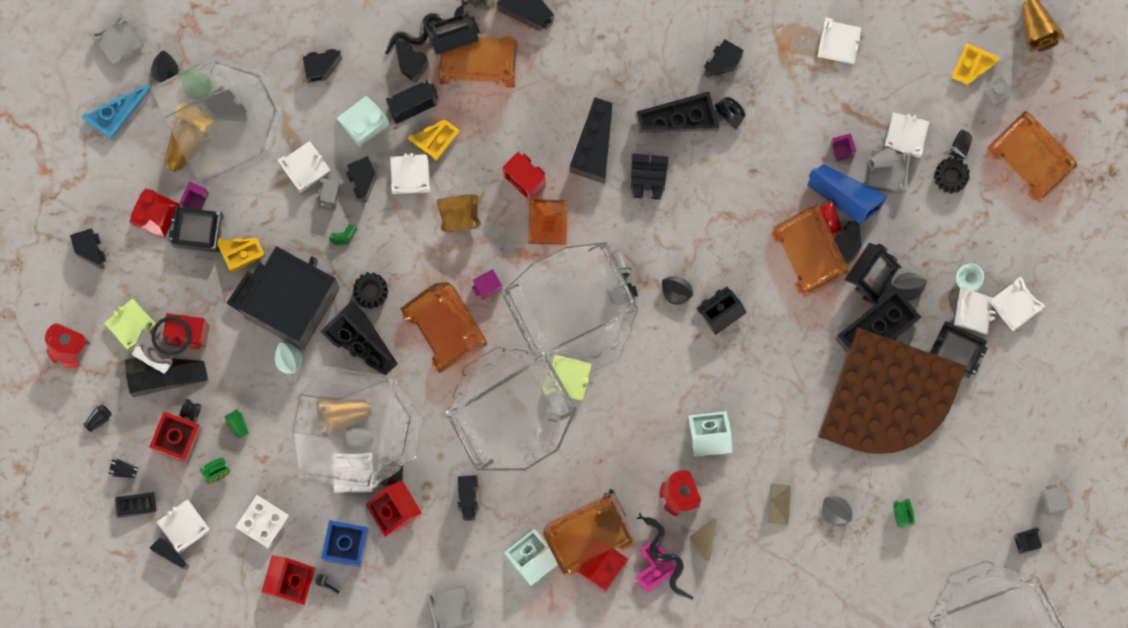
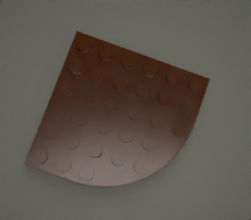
(889, 395)

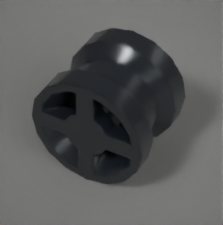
(190, 410)

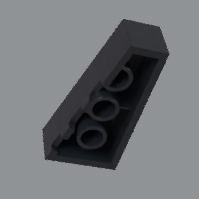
(682, 115)
(593, 146)

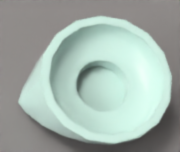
(970, 276)
(288, 358)

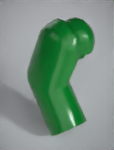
(344, 237)

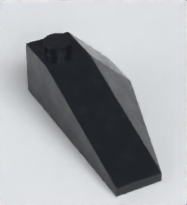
(357, 334)
(144, 379)

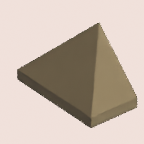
(779, 504)
(704, 538)

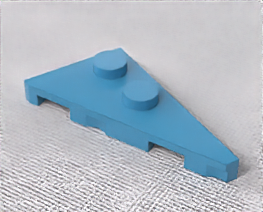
(111, 117)

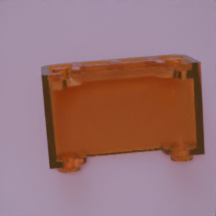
(481, 61)
(1033, 155)
(811, 251)
(445, 325)
(588, 533)

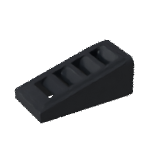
(121, 514)
(163, 549)

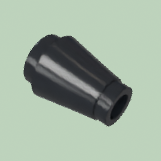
(97, 418)
(120, 468)

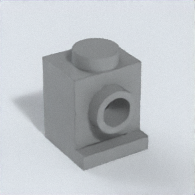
(328, 193)

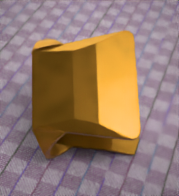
(459, 212)

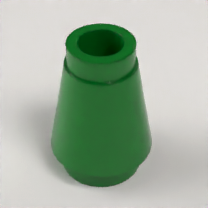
(236, 423)

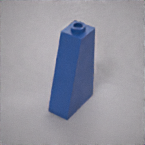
(846, 193)

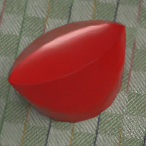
(831, 217)

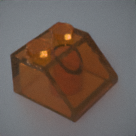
(548, 221)

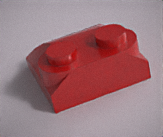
(153, 213)

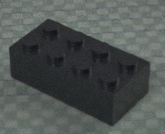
(887, 318)

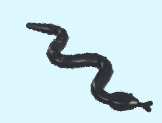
(424, 36)
(651, 522)

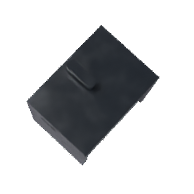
(290, 297)

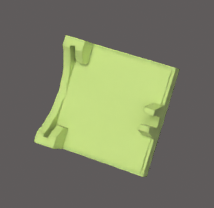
(128, 323)
(573, 375)

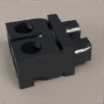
(648, 178)
(467, 496)

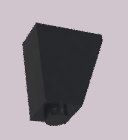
(530, 12)

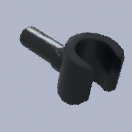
(321, 581)

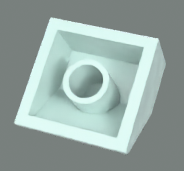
(363, 121)
(710, 434)
(531, 557)

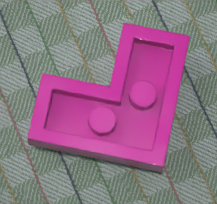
(657, 571)

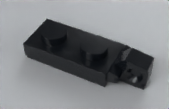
(244, 287)

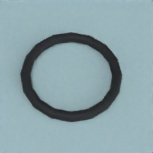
(169, 319)

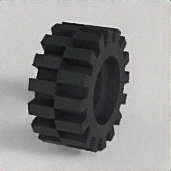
(943, 183)
(362, 282)

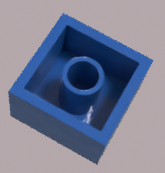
(345, 543)

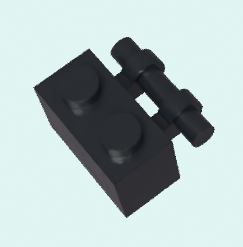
(721, 310)

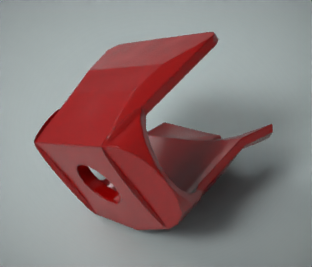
(64, 353)
(674, 500)

